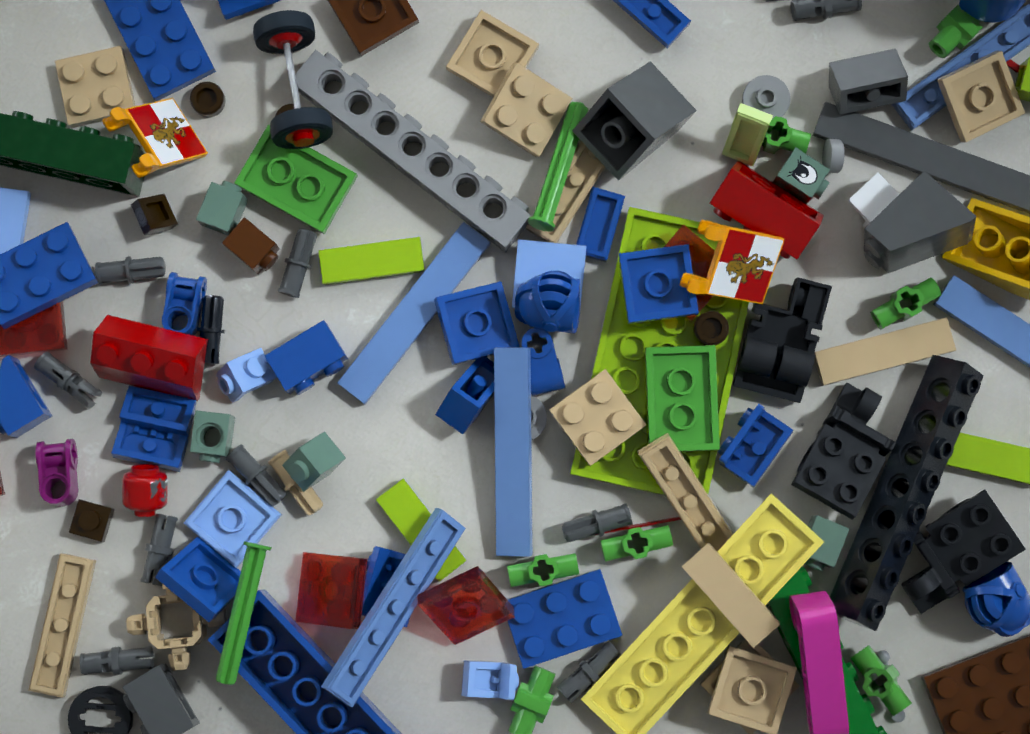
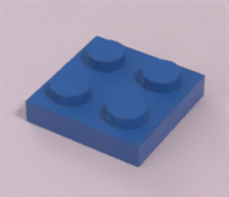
(653, 284)
(476, 322)
(201, 578)

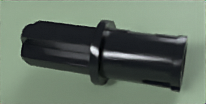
(211, 326)

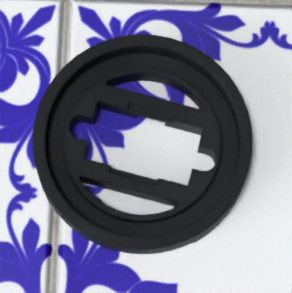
(81, 703)

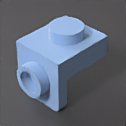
(245, 374)
(489, 679)

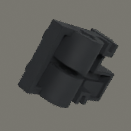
(780, 346)
(845, 453)
(963, 546)

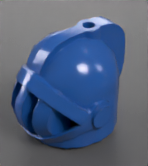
(549, 302)
(999, 601)

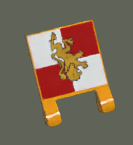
(161, 132)
(740, 264)

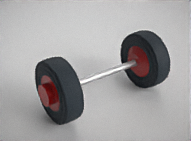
(282, 34)

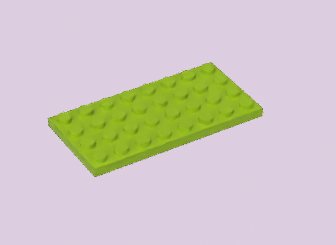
(623, 356)

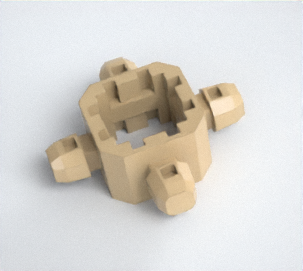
(179, 657)

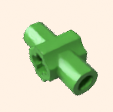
(955, 31)
(788, 138)
(919, 296)
(655, 539)
(562, 567)
(890, 691)
(532, 701)

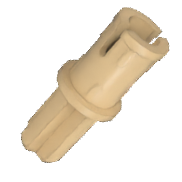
(307, 500)

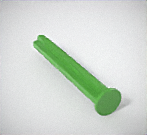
(558, 169)
(241, 612)

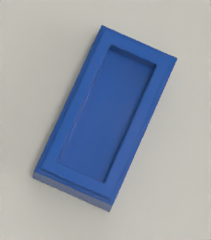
(600, 223)

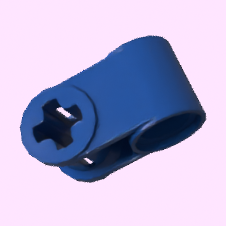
(185, 298)
(545, 366)

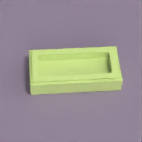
(747, 134)

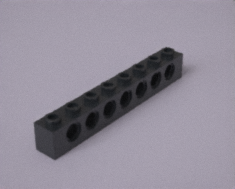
(905, 491)

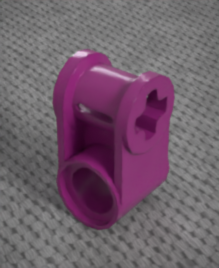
(57, 468)

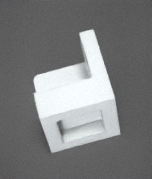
(873, 198)

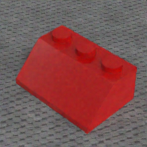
(766, 209)
(149, 357)

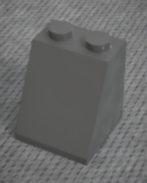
(633, 119)
(917, 226)

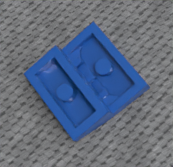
(154, 428)

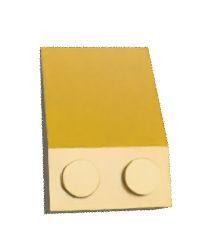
(997, 248)

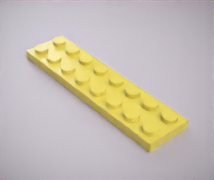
(693, 629)

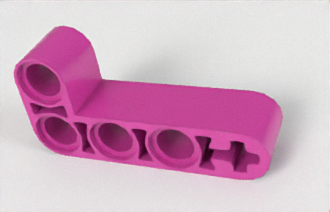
(821, 662)

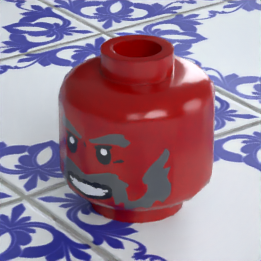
(144, 489)

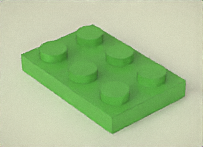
(296, 181)
(683, 396)

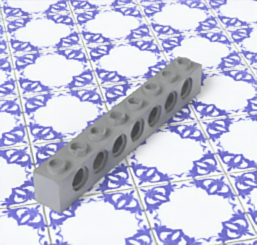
(311, 84)

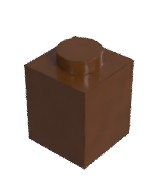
(252, 246)

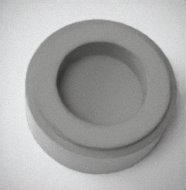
(833, 155)

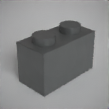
(868, 81)
(159, 703)

